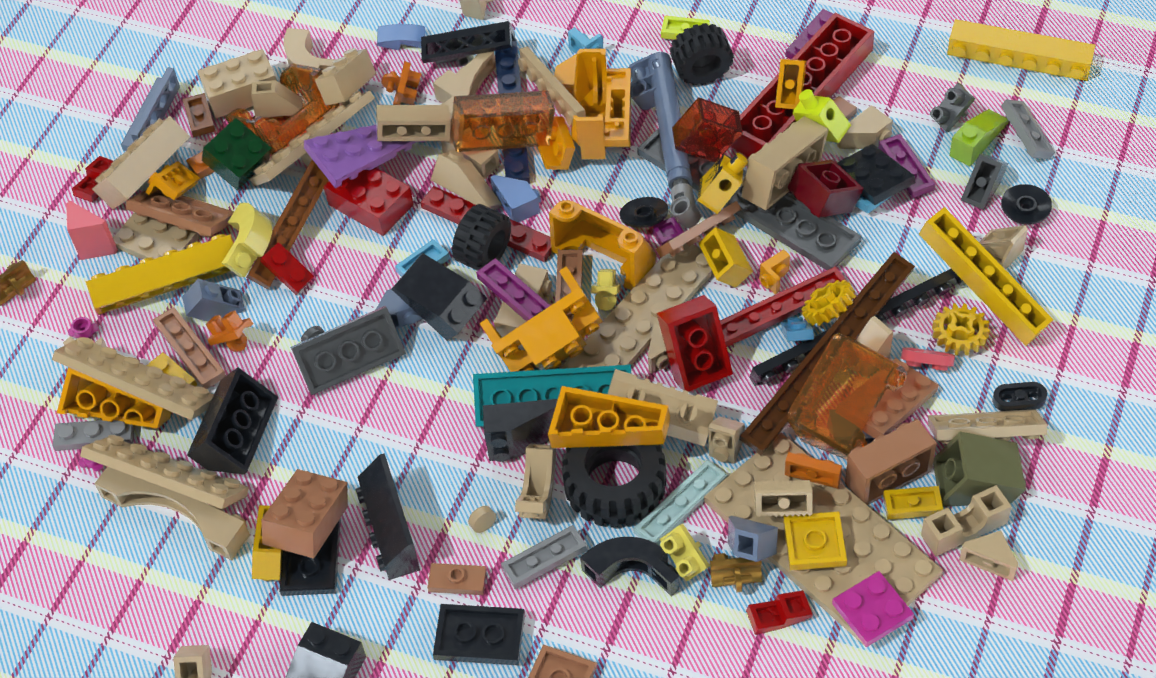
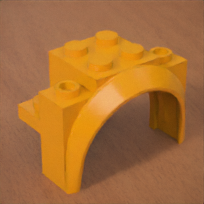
(607, 104)
(550, 334)

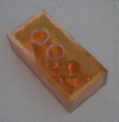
(502, 121)

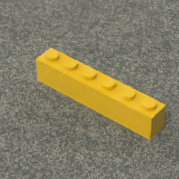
(1021, 49)
(159, 275)
(985, 276)

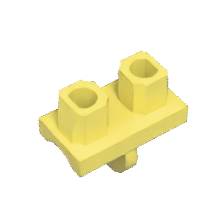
(606, 289)
(684, 552)

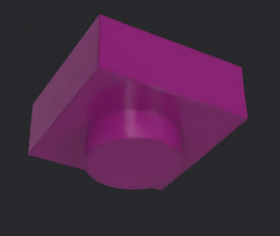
(666, 230)

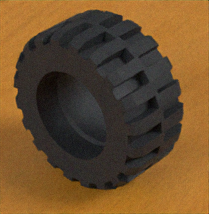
(614, 503)

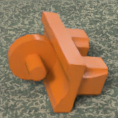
(392, 81)
(229, 330)

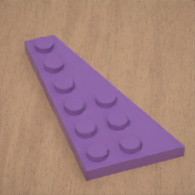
(352, 151)

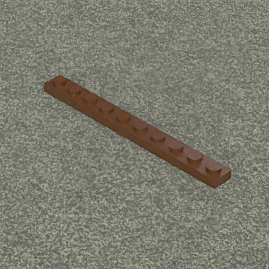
(866, 305)

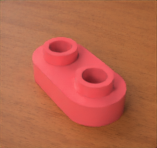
(916, 357)

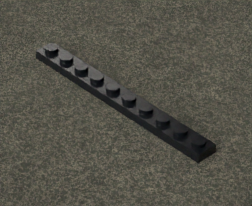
(896, 306)

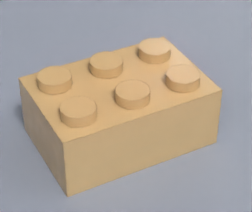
(230, 82)

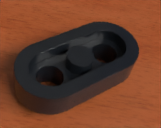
(1018, 396)

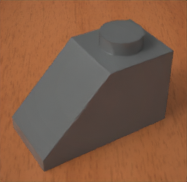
(984, 180)

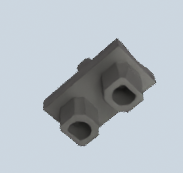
(953, 107)

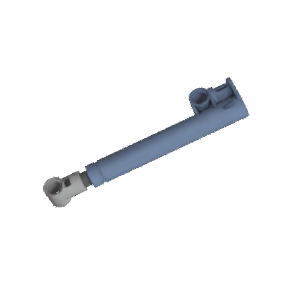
(655, 87)

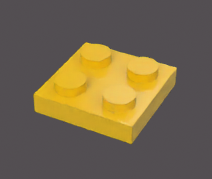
(814, 541)

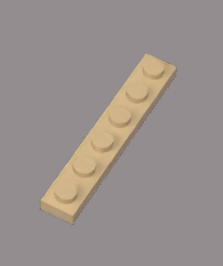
(545, 80)

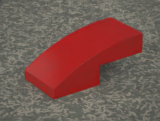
(93, 170)
(778, 614)

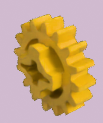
(828, 302)
(960, 329)

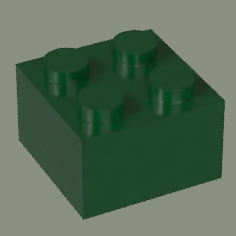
(236, 153)

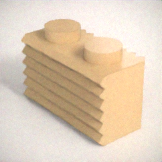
(783, 498)

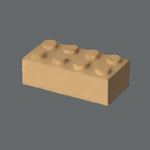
(140, 161)
(775, 164)

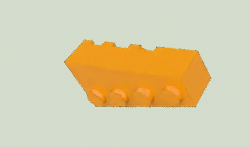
(97, 399)
(602, 420)

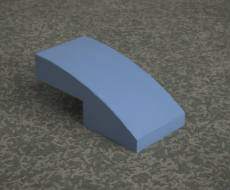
(394, 35)

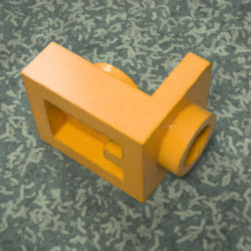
(773, 270)

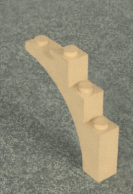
(465, 83)

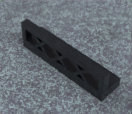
(468, 41)

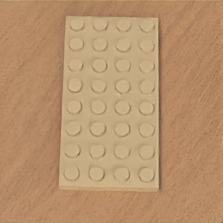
(868, 538)

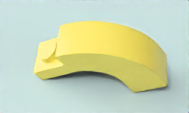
(252, 239)

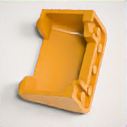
(577, 226)

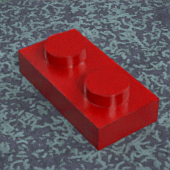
(287, 268)

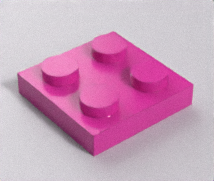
(872, 608)

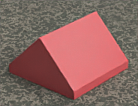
(89, 233)

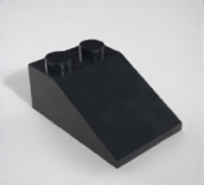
(439, 296)
(515, 426)
(326, 655)

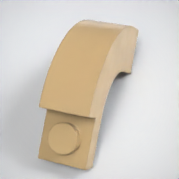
(298, 49)
(538, 482)

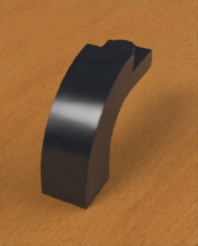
(629, 554)

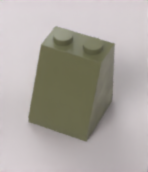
(976, 464)

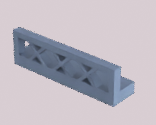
(154, 106)

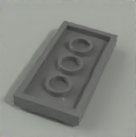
(348, 350)

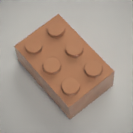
(890, 461)
(304, 513)

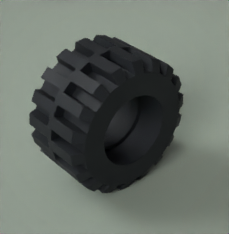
(701, 54)
(481, 237)

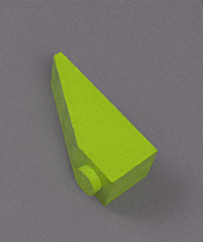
(976, 136)

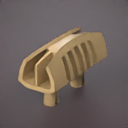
(688, 413)

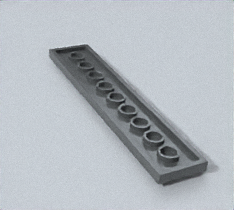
(787, 220)

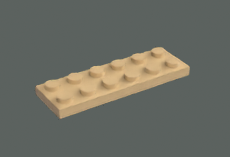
(331, 121)
(134, 377)
(165, 472)

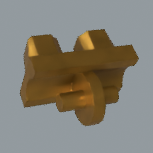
(14, 281)
(734, 571)

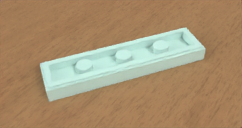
(680, 503)

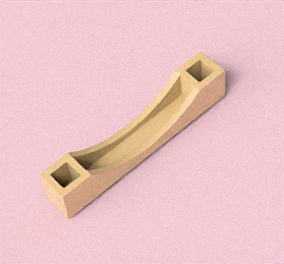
(221, 531)

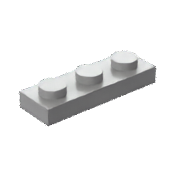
(1027, 129)
(78, 434)
(544, 557)

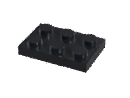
(877, 173)
(479, 634)

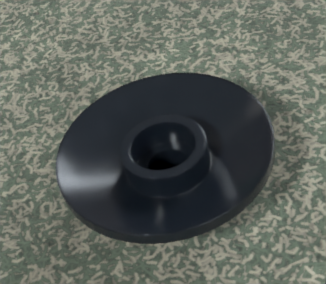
(1026, 204)
(644, 212)

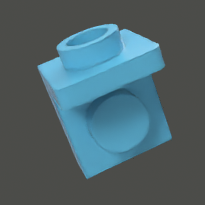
(581, 41)

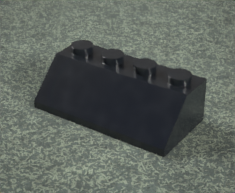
(233, 424)
(387, 519)

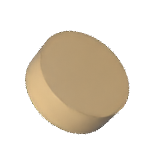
(482, 519)

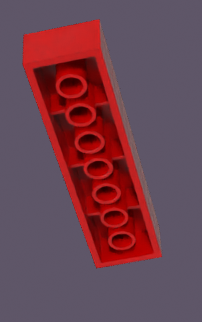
(830, 60)

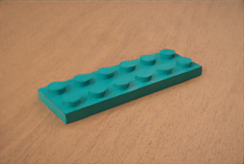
(537, 385)

